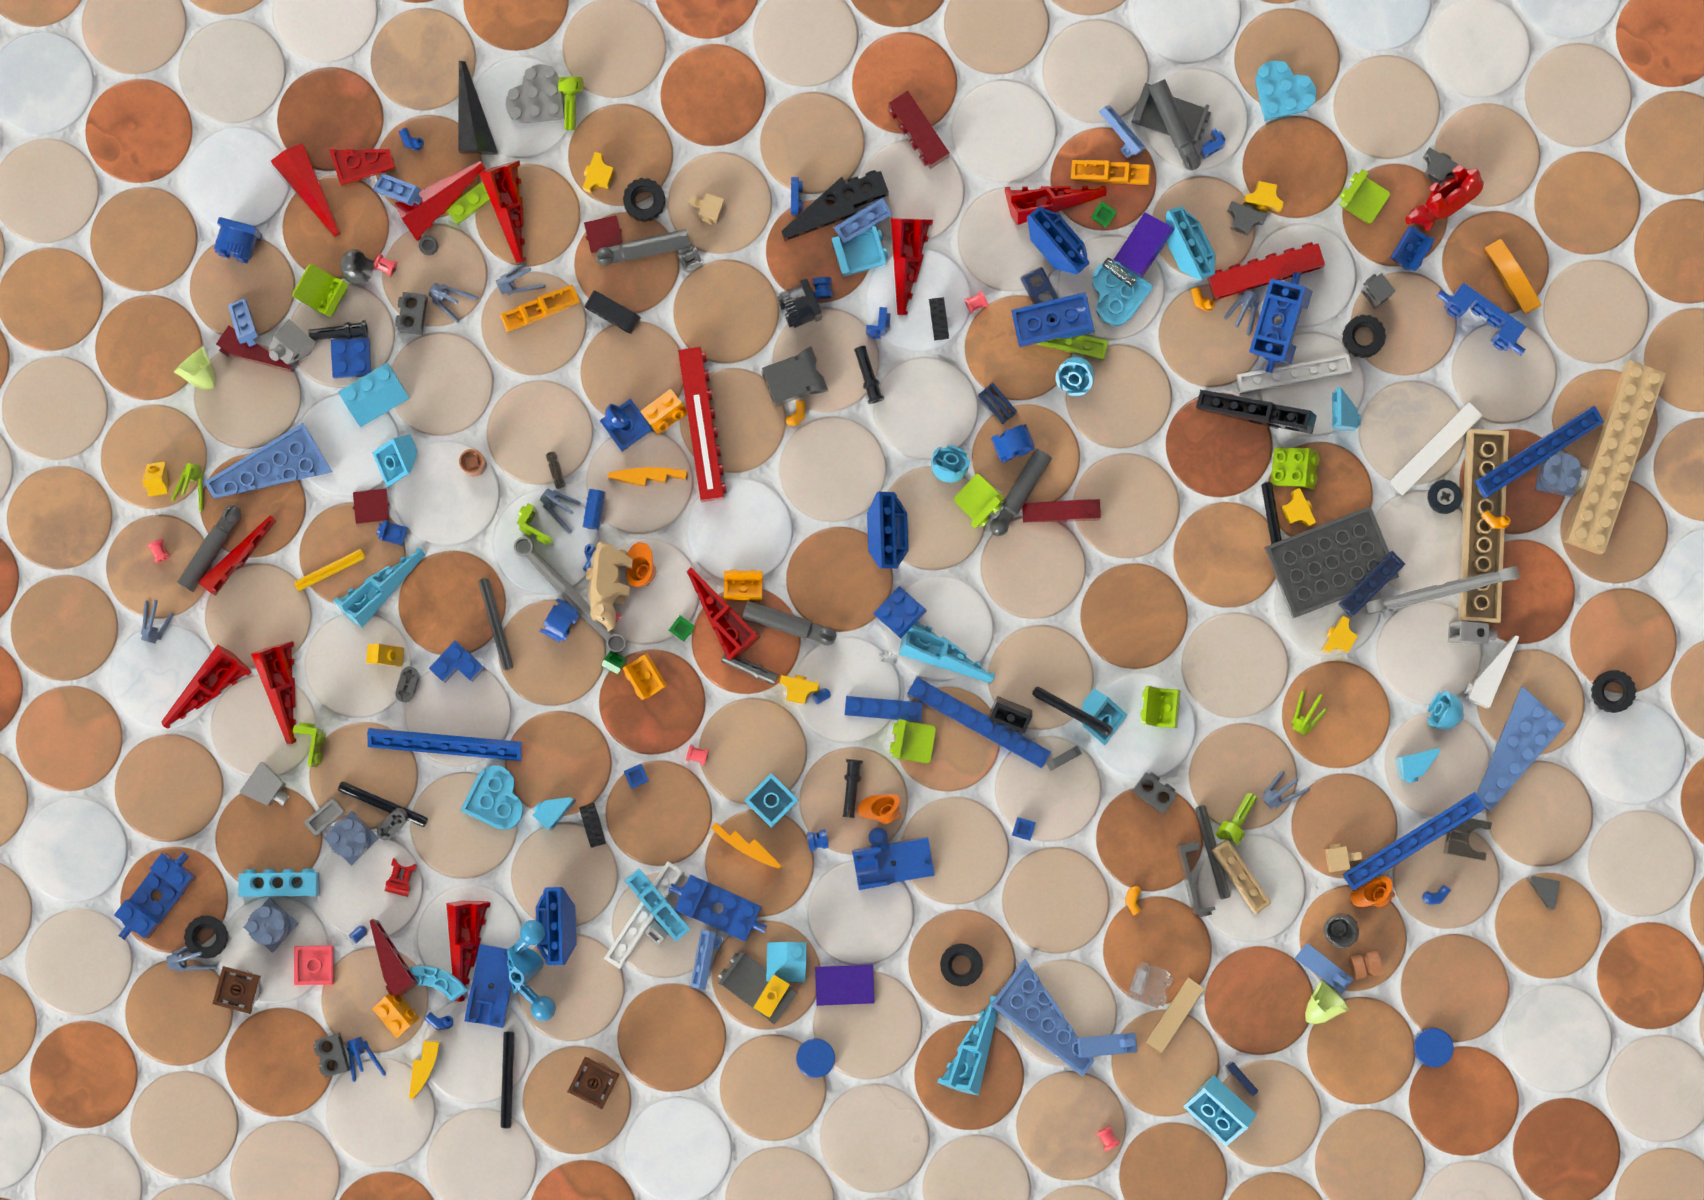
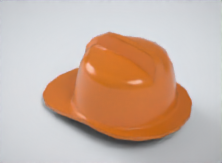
(643, 569)
(880, 807)
(1375, 892)

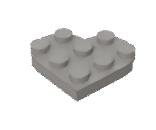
(537, 96)

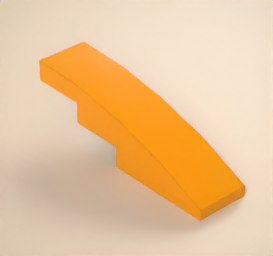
(1110, 172)
(1512, 276)
(539, 308)
(639, 476)
(753, 849)

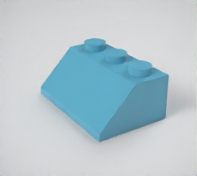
(373, 395)
(1220, 1110)

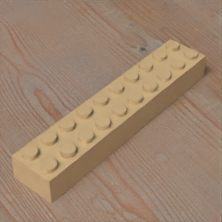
(1614, 457)
(1480, 544)

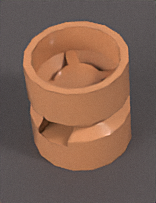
(472, 462)
(1365, 965)

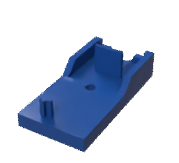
(1070, 315)
(875, 868)
(487, 1004)

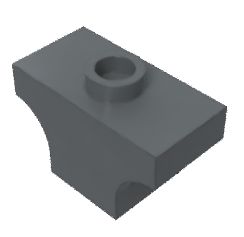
(1438, 165)
(1245, 217)

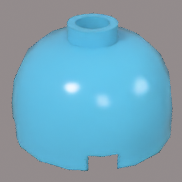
(1075, 376)
(949, 464)
(1446, 711)

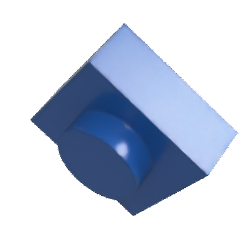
(636, 776)
(1023, 828)

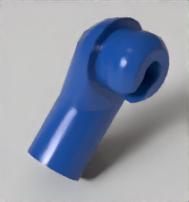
(410, 142)
(589, 549)
(1436, 898)
(439, 1023)

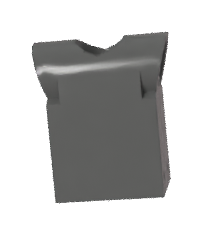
(793, 378)

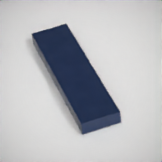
(1371, 584)

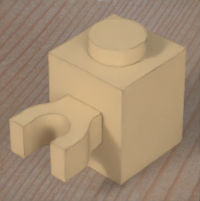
(709, 208)
(1339, 858)

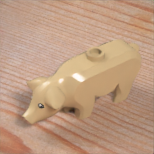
(604, 583)

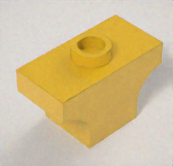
(597, 174)
(1264, 198)
(156, 479)
(1298, 509)
(1340, 637)
(384, 655)
(798, 688)
(771, 996)

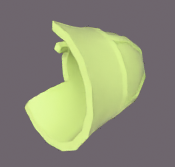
(197, 370)
(1324, 1004)

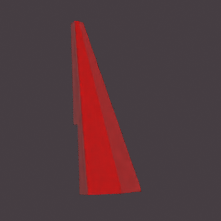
(299, 173)
(503, 190)
(1052, 198)
(436, 200)
(908, 243)
(218, 576)
(732, 631)
(275, 672)
(215, 674)
(464, 929)

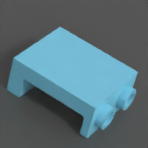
(860, 252)

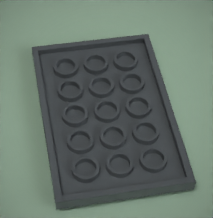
(1327, 560)

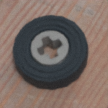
(1442, 506)

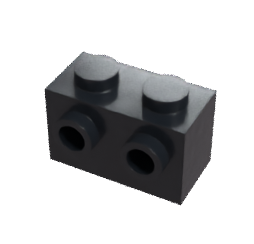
(1010, 714)

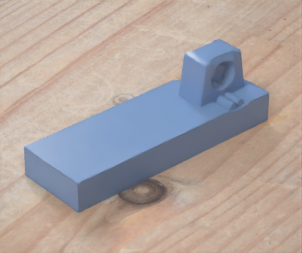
(1132, 143)
(398, 190)
(862, 220)
(243, 322)
(707, 942)
(1324, 968)
(1107, 1045)

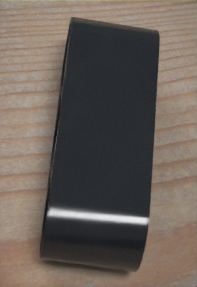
(612, 312)

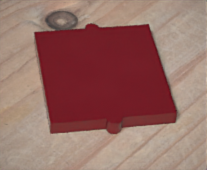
(603, 233)
(371, 506)

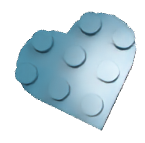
(1282, 92)
(1116, 299)
(493, 799)

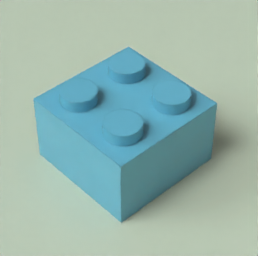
(771, 800)

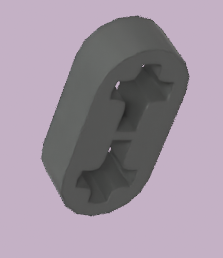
(403, 682)
(1063, 758)
(389, 822)

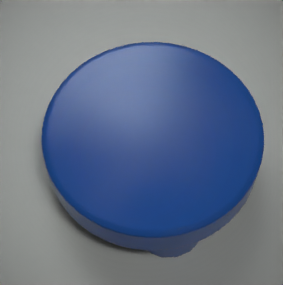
(1433, 1047)
(815, 1058)

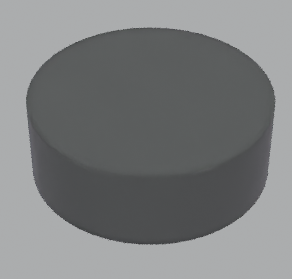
(428, 245)

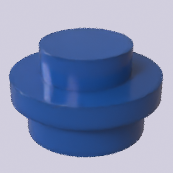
(878, 836)

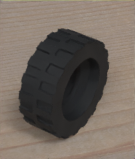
(644, 185)
(939, 318)
(1378, 333)
(1613, 706)
(592, 825)
(203, 922)
(976, 964)

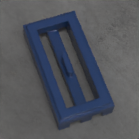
(1003, 398)
(1242, 1078)

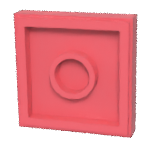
(313, 965)

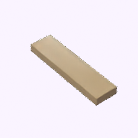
(1241, 876)
(1174, 1015)

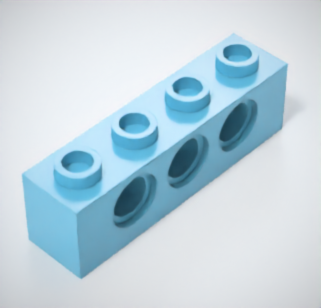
(247, 885)

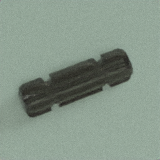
(1119, 272)
(555, 470)

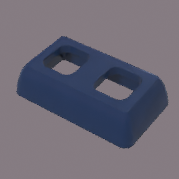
(1034, 292)

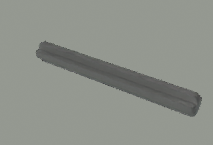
(495, 623)
(1210, 844)

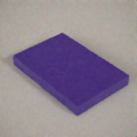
(1144, 244)
(844, 985)

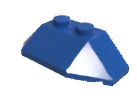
(1057, 241)
(887, 530)
(558, 917)

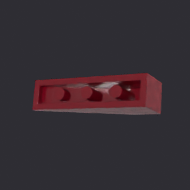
(230, 345)
(1062, 511)
(393, 967)

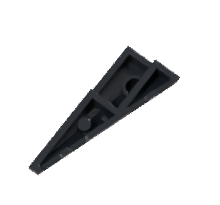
(473, 128)

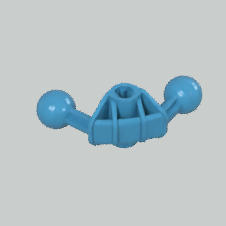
(524, 966)

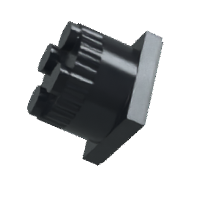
(800, 305)

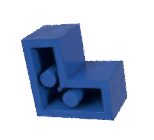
(455, 659)

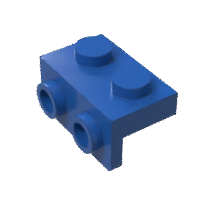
(1412, 249)
(883, 322)

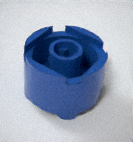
(1013, 443)
(559, 621)

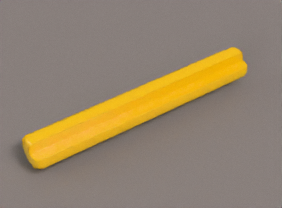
(329, 570)

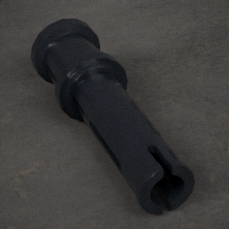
(347, 330)
(871, 384)
(852, 777)

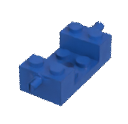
(1509, 327)
(1273, 340)
(697, 902)
(144, 914)

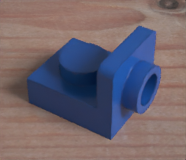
(1212, 147)
(392, 533)

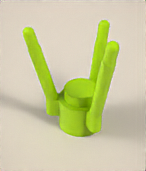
(191, 473)
(1302, 724)

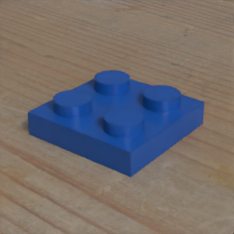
(350, 357)
(900, 612)

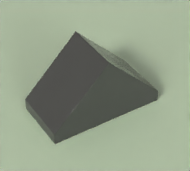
(1546, 890)

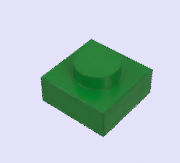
(1103, 214)
(681, 628)
(614, 662)

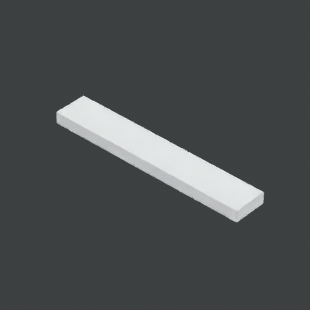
(1294, 373)
(1435, 449)
(641, 918)

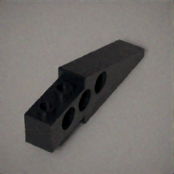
(821, 214)
(1257, 411)

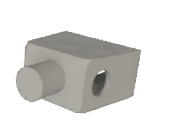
(290, 344)
(1470, 633)
(265, 786)

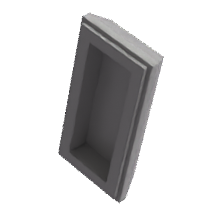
(324, 817)

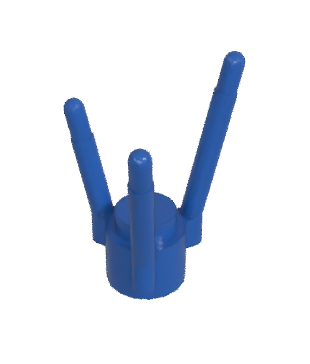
(357, 1047)

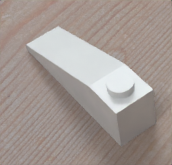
(1487, 682)

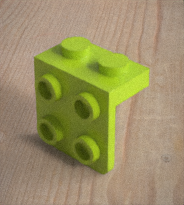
(1363, 197)
(320, 290)
(1295, 467)
(979, 500)
(526, 516)
(1160, 707)
(317, 740)
(912, 741)

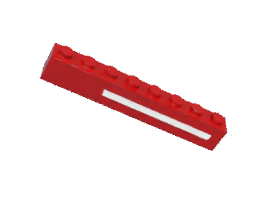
(701, 424)

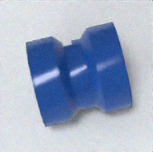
(822, 288)
(817, 840)

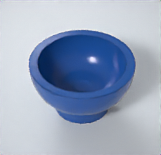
(615, 417)

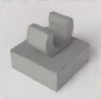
(656, 933)

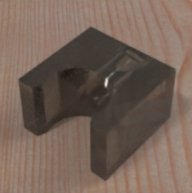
(1458, 840)

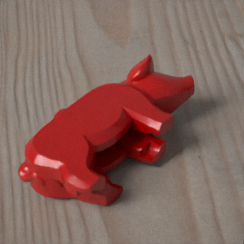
(1447, 198)

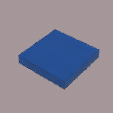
(634, 431)

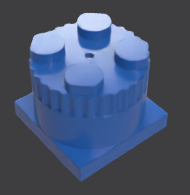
(236, 240)

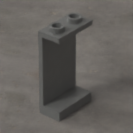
(1149, 116)
(1181, 850)
(748, 981)

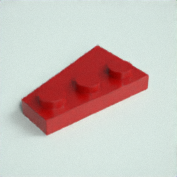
(360, 164)

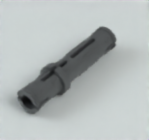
(752, 669)

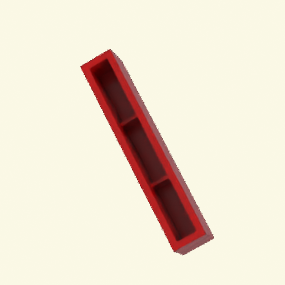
(1260, 272)

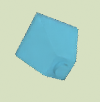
(1344, 412)
(396, 458)
(1105, 710)
(1415, 765)
(552, 811)
(786, 961)

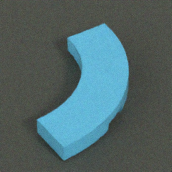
(439, 979)

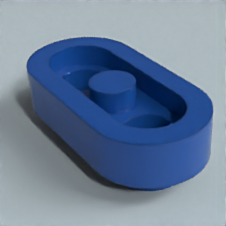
(796, 187)

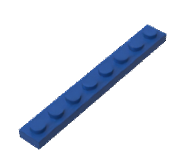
(1539, 451)
(979, 722)
(444, 744)
(1414, 841)

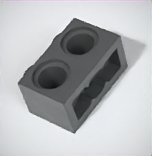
(1377, 290)
(417, 313)
(1152, 796)
(337, 1053)

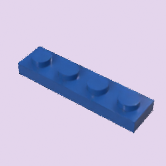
(883, 708)

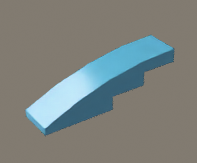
(657, 904)

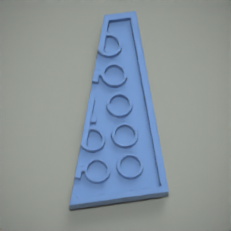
(278, 462)
(1520, 743)
(1035, 1012)

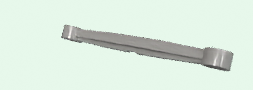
(1443, 590)
(567, 592)

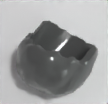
(356, 266)
(1341, 930)

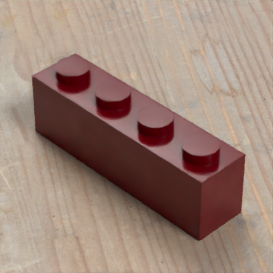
(918, 129)

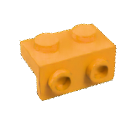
(664, 412)
(743, 585)
(644, 677)
(395, 1014)

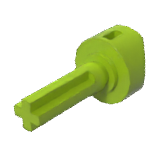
(570, 87)
(1232, 829)

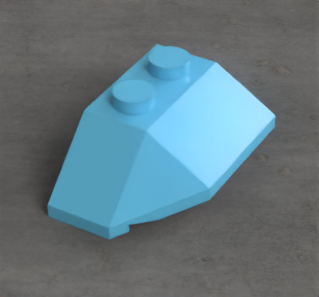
(1190, 244)

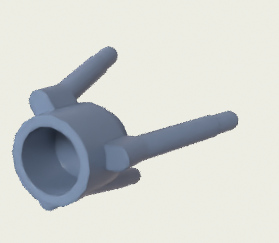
(506, 281)
(440, 292)
(1248, 301)
(551, 499)
(149, 632)
(1272, 797)
(177, 960)

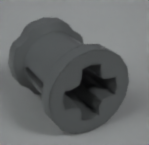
(689, 257)

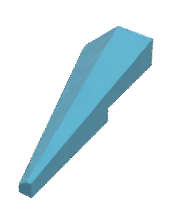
(365, 600)
(927, 647)
(969, 1064)

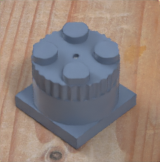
(1558, 475)
(351, 838)
(270, 925)

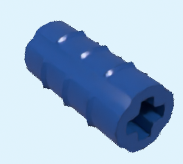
(593, 509)

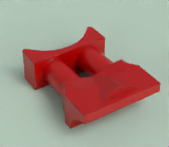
(398, 886)

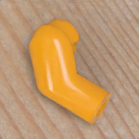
(1201, 302)
(798, 416)
(1496, 522)
(1131, 899)

